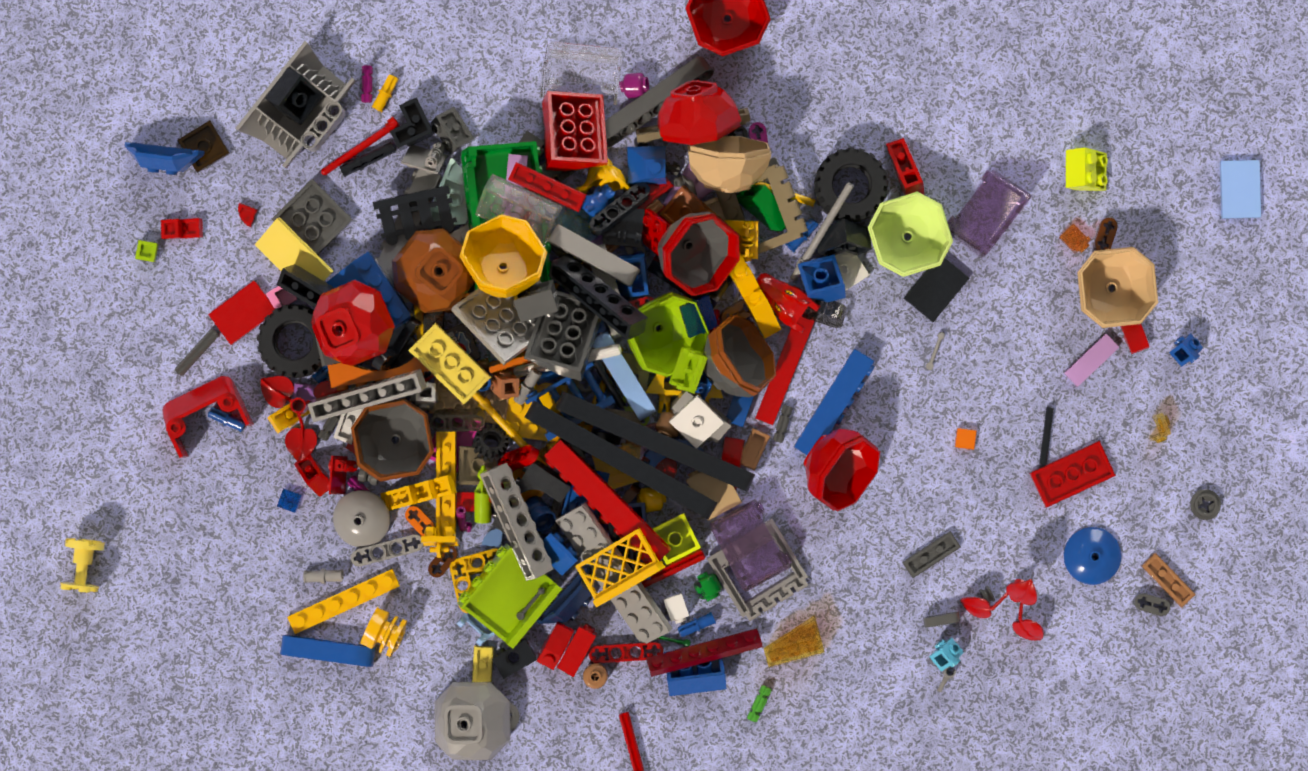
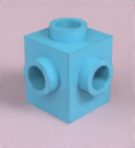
(946, 654)

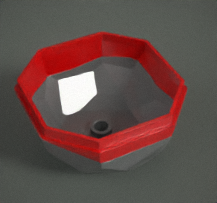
(707, 257)

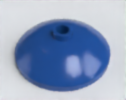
(1079, 553)

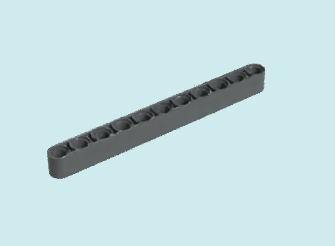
(644, 107)

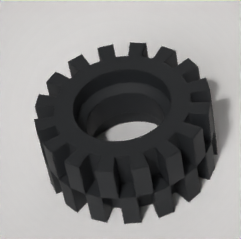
(489, 452)

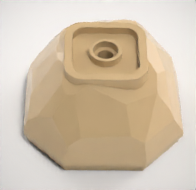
(729, 163)
(1133, 285)

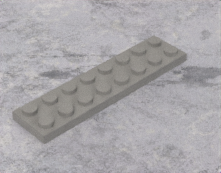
(633, 604)

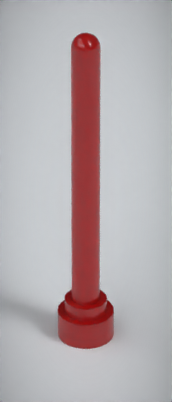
(390, 125)

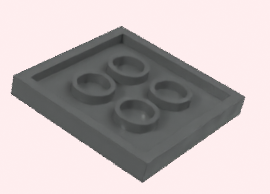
(314, 217)

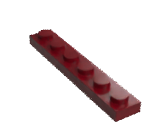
(704, 652)

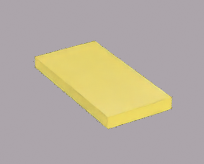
(286, 248)
(449, 363)

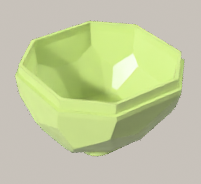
(924, 222)

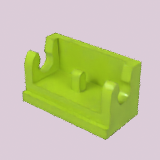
(688, 370)

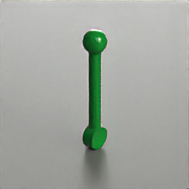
(686, 642)

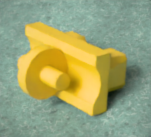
(431, 539)

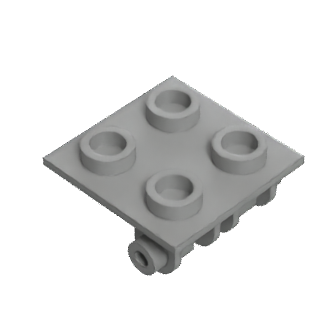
(425, 159)

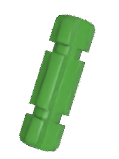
(759, 703)

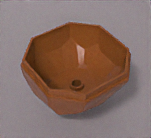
(416, 266)

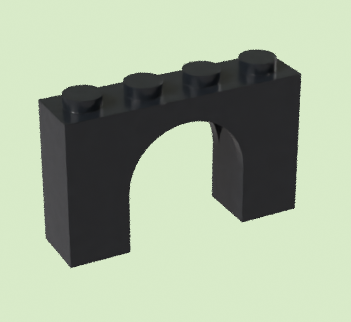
(541, 478)

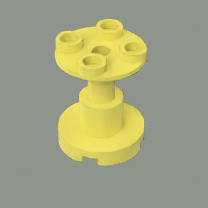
(82, 557)

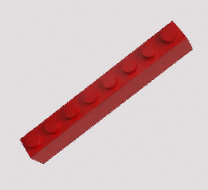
(603, 498)

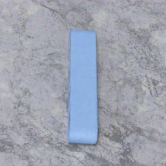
(626, 380)

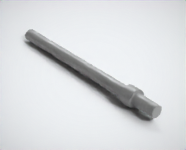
(823, 229)

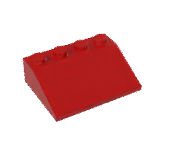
(574, 130)

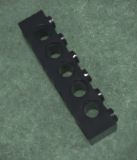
(598, 296)

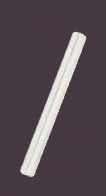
(596, 354)

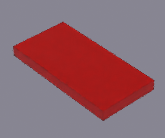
(1072, 474)

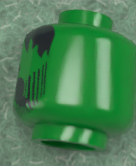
(707, 586)

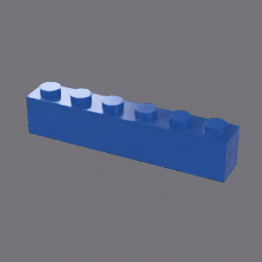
(836, 400)

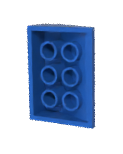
(367, 271)

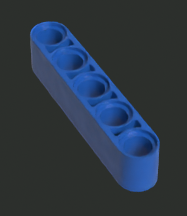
(327, 650)

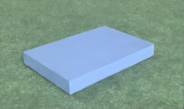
(1240, 189)

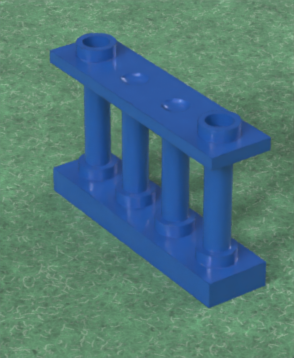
(602, 399)

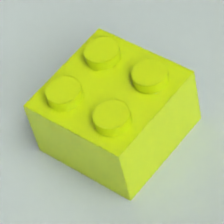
(678, 536)

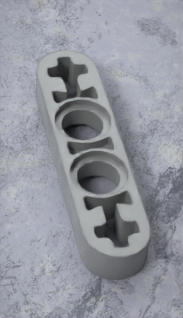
(388, 553)

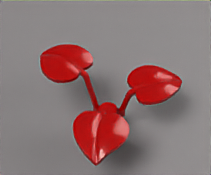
(277, 393)
(1019, 591)

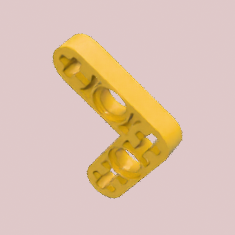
(467, 569)

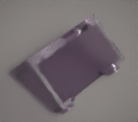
(988, 213)
(749, 545)

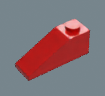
(905, 167)

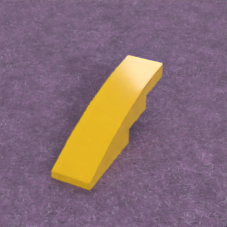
(419, 492)

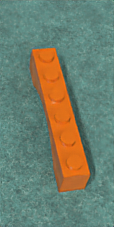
(344, 375)

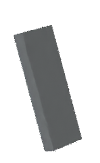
(931, 554)

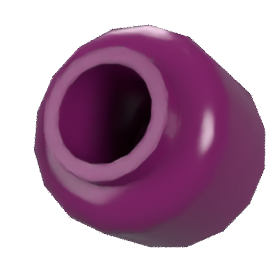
(634, 85)

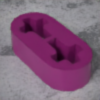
(763, 135)

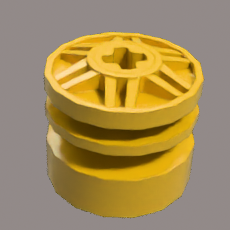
(384, 632)

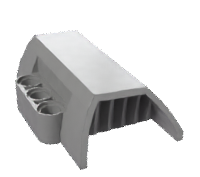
(285, 135)

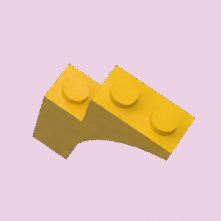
(754, 299)

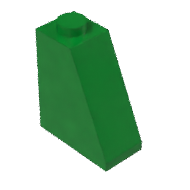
(763, 206)

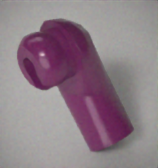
(461, 519)

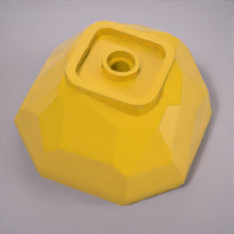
(503, 243)

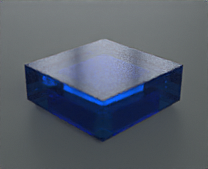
(289, 500)

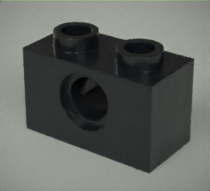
(507, 667)

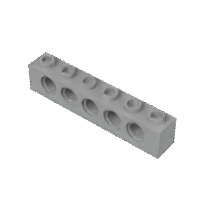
(367, 395)
(508, 517)

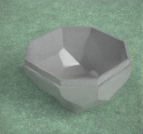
(487, 719)

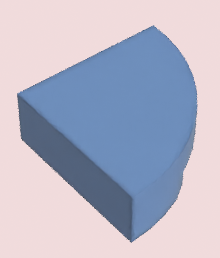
(493, 538)

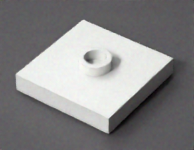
(851, 269)
(696, 421)

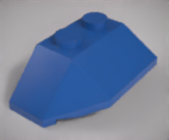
(163, 157)

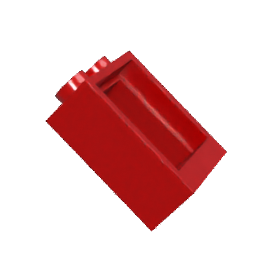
(577, 649)

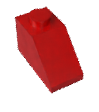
(313, 475)
(555, 645)

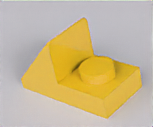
(284, 418)

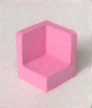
(280, 297)

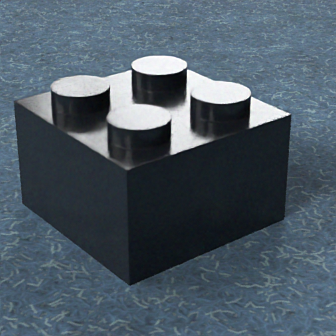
(294, 96)

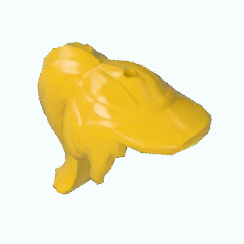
(604, 175)

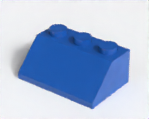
(697, 678)

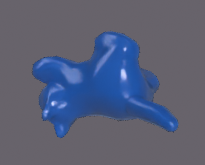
(598, 200)

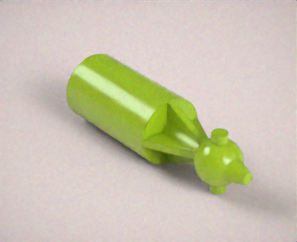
(482, 506)

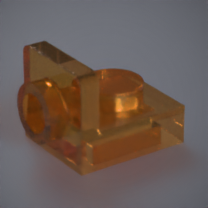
(1074, 239)

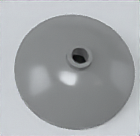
(373, 516)

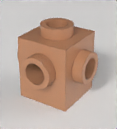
(505, 384)

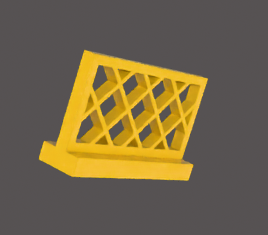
(631, 578)

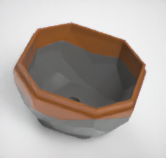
(738, 358)
(374, 445)

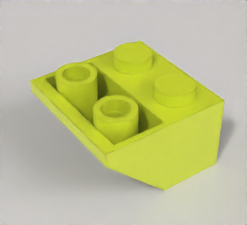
(1086, 169)

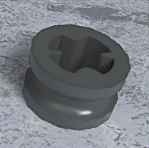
(987, 594)

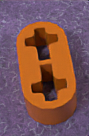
(424, 518)

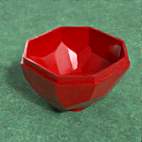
(743, 31)
(697, 114)
(362, 317)
(841, 468)

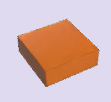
(965, 438)

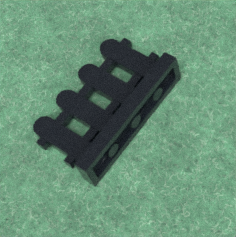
(405, 212)

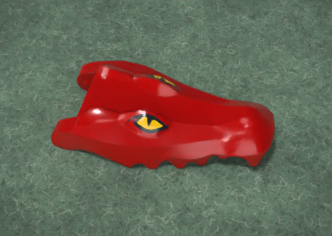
(786, 300)

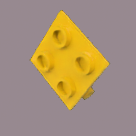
(749, 237)

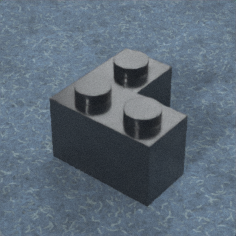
(415, 129)
(845, 237)

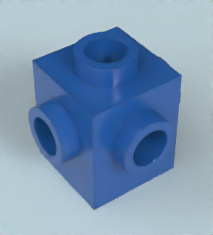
(1186, 349)

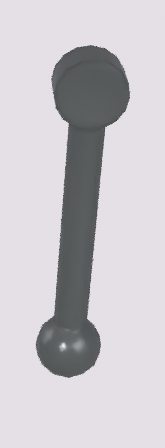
(520, 615)

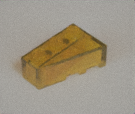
(795, 645)

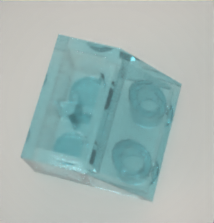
(576, 222)

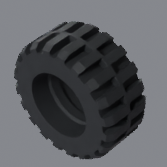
(856, 159)
(269, 347)

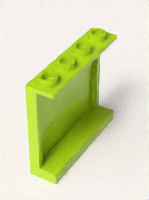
(504, 592)

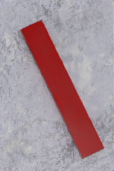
(784, 372)

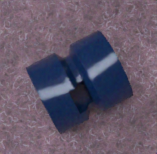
(540, 513)

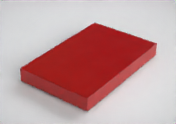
(242, 312)

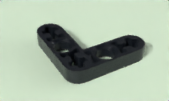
(392, 355)

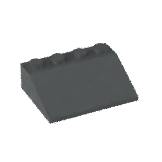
(565, 339)

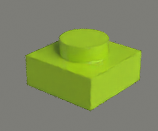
(146, 251)

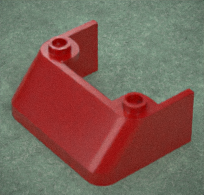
(220, 390)

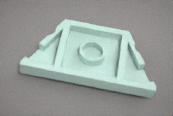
(454, 178)

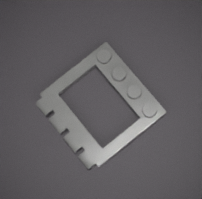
(765, 598)

